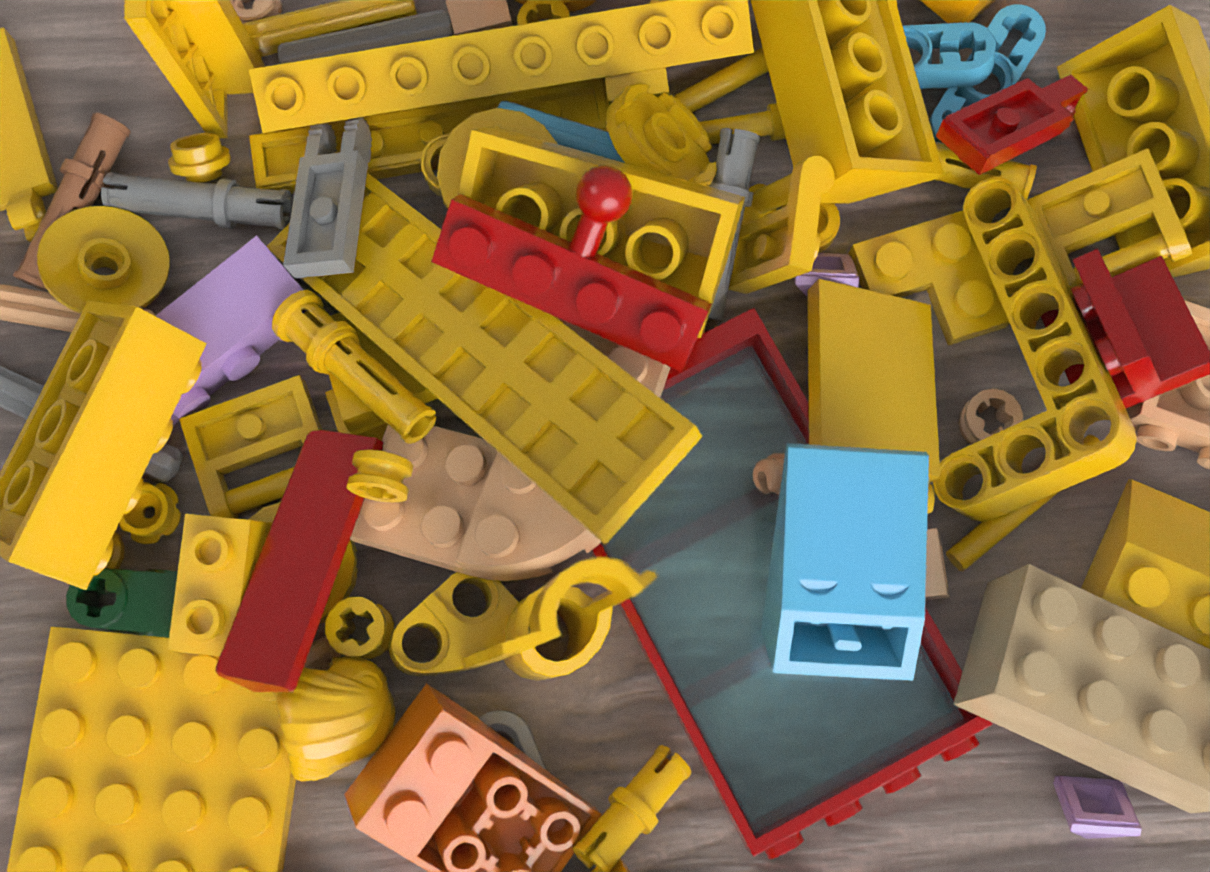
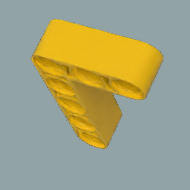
(1047, 354)

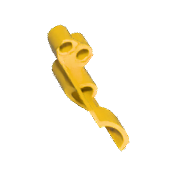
(503, 626)

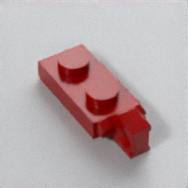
(1010, 122)

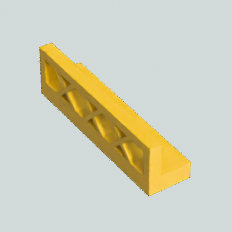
(199, 51)

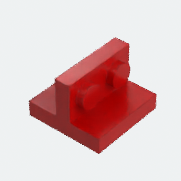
(1138, 328)

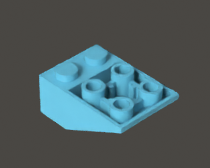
(848, 563)

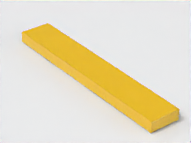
(403, 134)

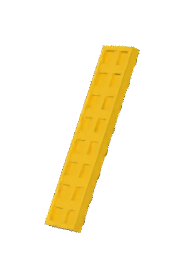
(507, 369)

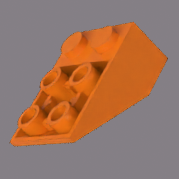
(465, 796)

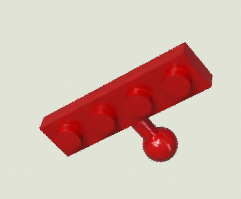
(571, 276)

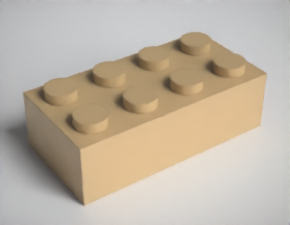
(1092, 685)

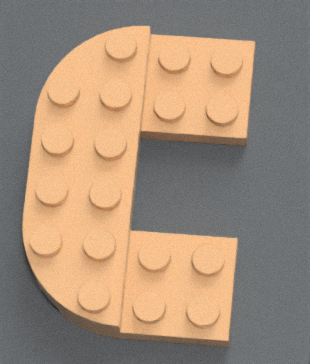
(475, 507)

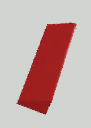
(296, 566)

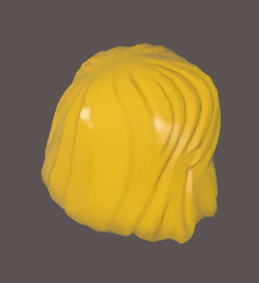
(335, 717)

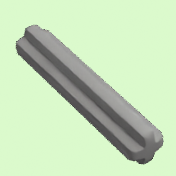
(373, 36)

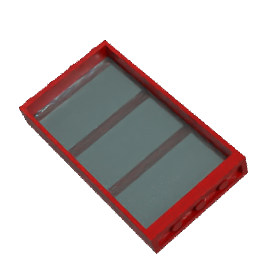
(769, 741)

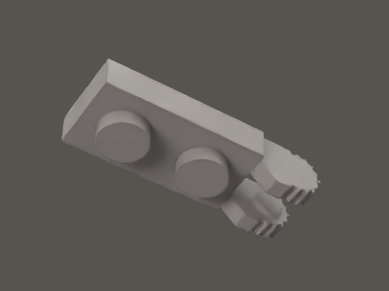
(328, 201)

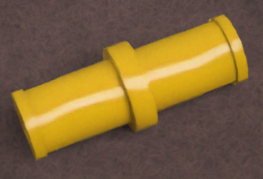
(632, 810)

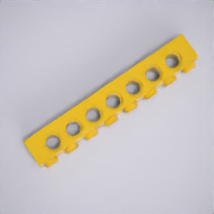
(499, 61)

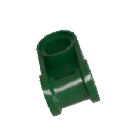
(141, 603)

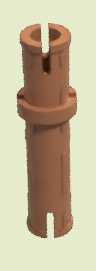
(79, 186)

